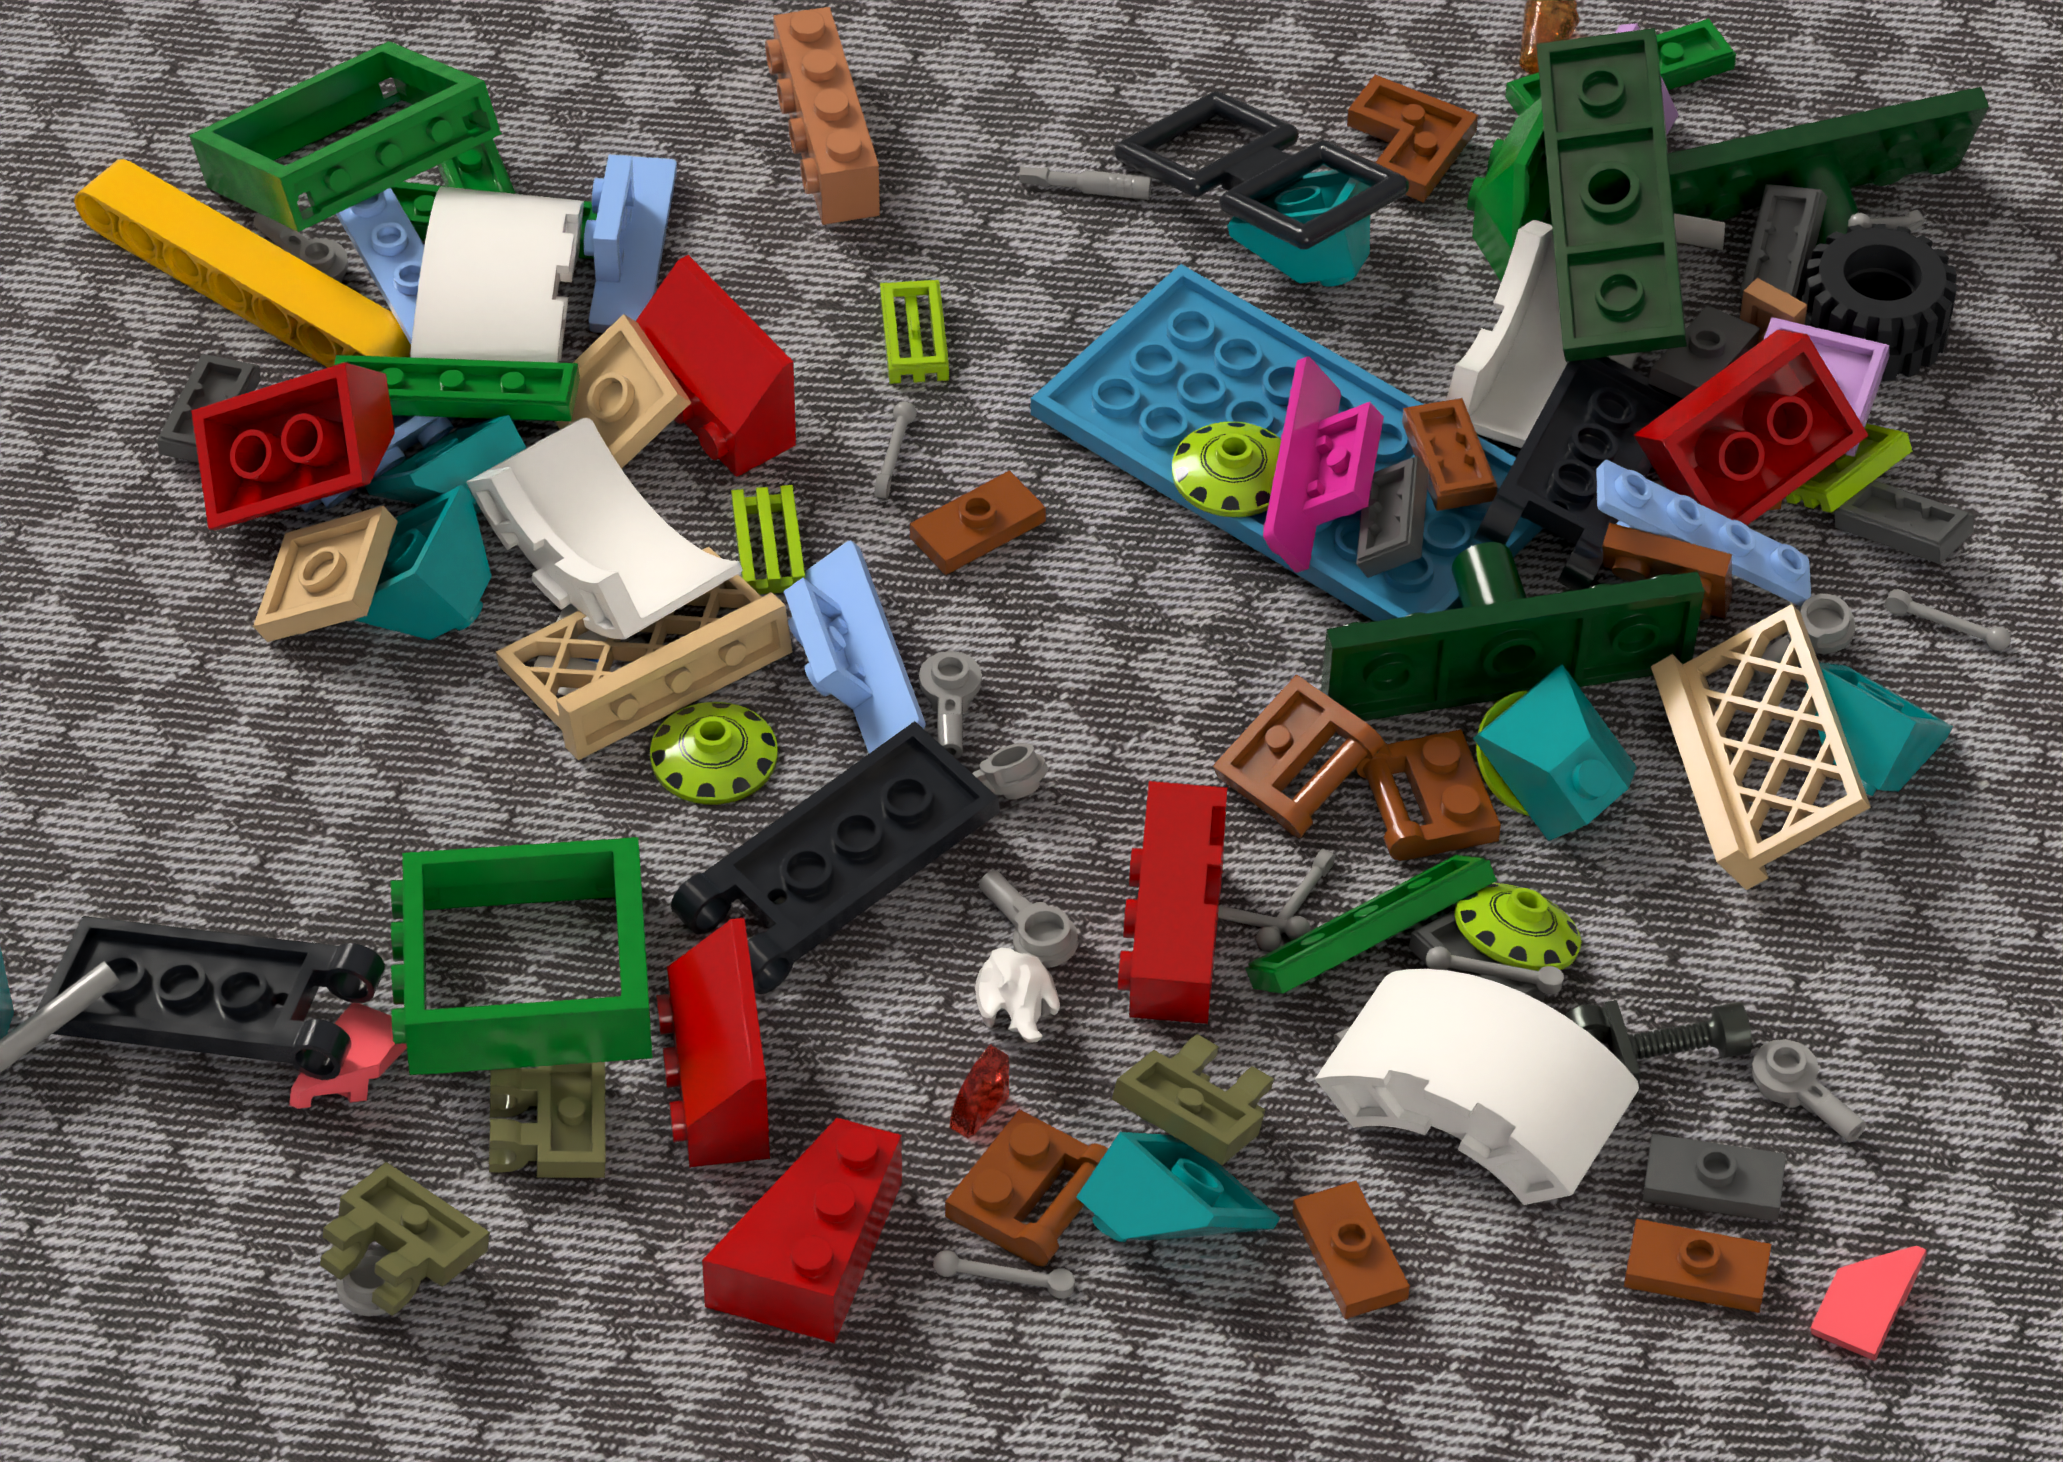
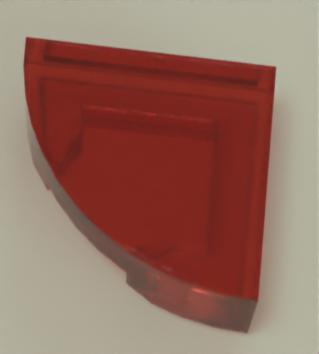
(981, 1092)

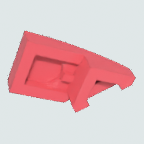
(367, 1059)
(1866, 1300)

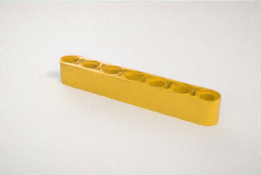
(236, 267)

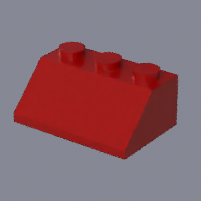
(725, 366)
(1754, 429)
(292, 442)
(716, 1051)

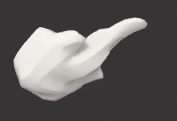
(1019, 986)

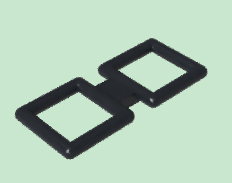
(1261, 170)

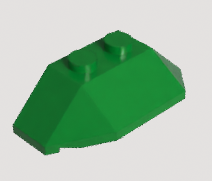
(1512, 190)

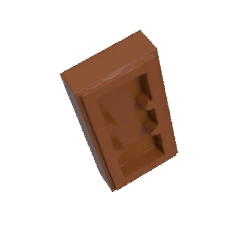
(1452, 452)
(977, 522)
(1350, 1249)
(1697, 1265)

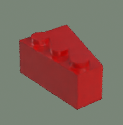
(1176, 903)
(810, 1235)

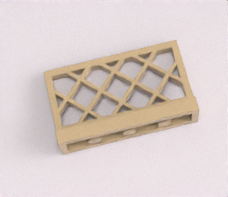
(660, 676)
(1708, 752)

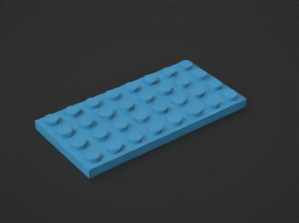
(1209, 358)

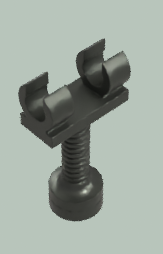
(1725, 1030)

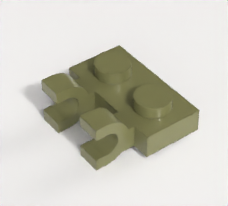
(1189, 1107)
(569, 1124)
(411, 1223)

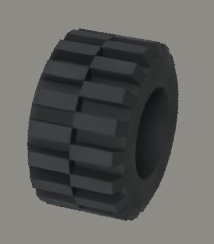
(1885, 291)

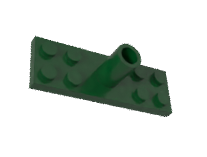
(1828, 156)
(1610, 195)
(1507, 640)

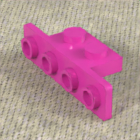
(1321, 464)

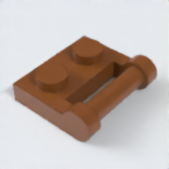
(1284, 742)
(1446, 791)
(1012, 1181)

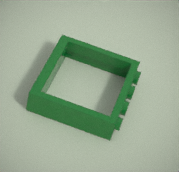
(242, 149)
(519, 1032)

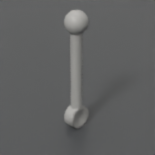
(1910, 221)
(904, 414)
(1900, 603)
(1293, 927)
(1269, 937)
(1547, 979)
(1059, 1282)

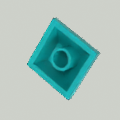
(1330, 261)
(450, 462)
(432, 570)
(1883, 730)
(1557, 755)
(1168, 1190)

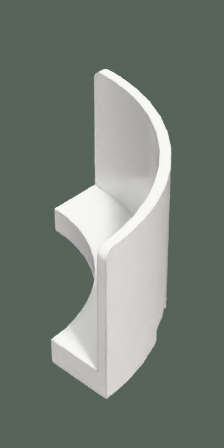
(495, 276)
(1519, 362)
(593, 534)
(1486, 1066)

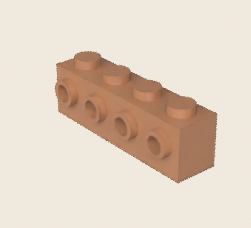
(824, 115)

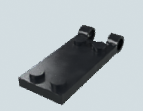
(1554, 475)
(840, 850)
(216, 991)

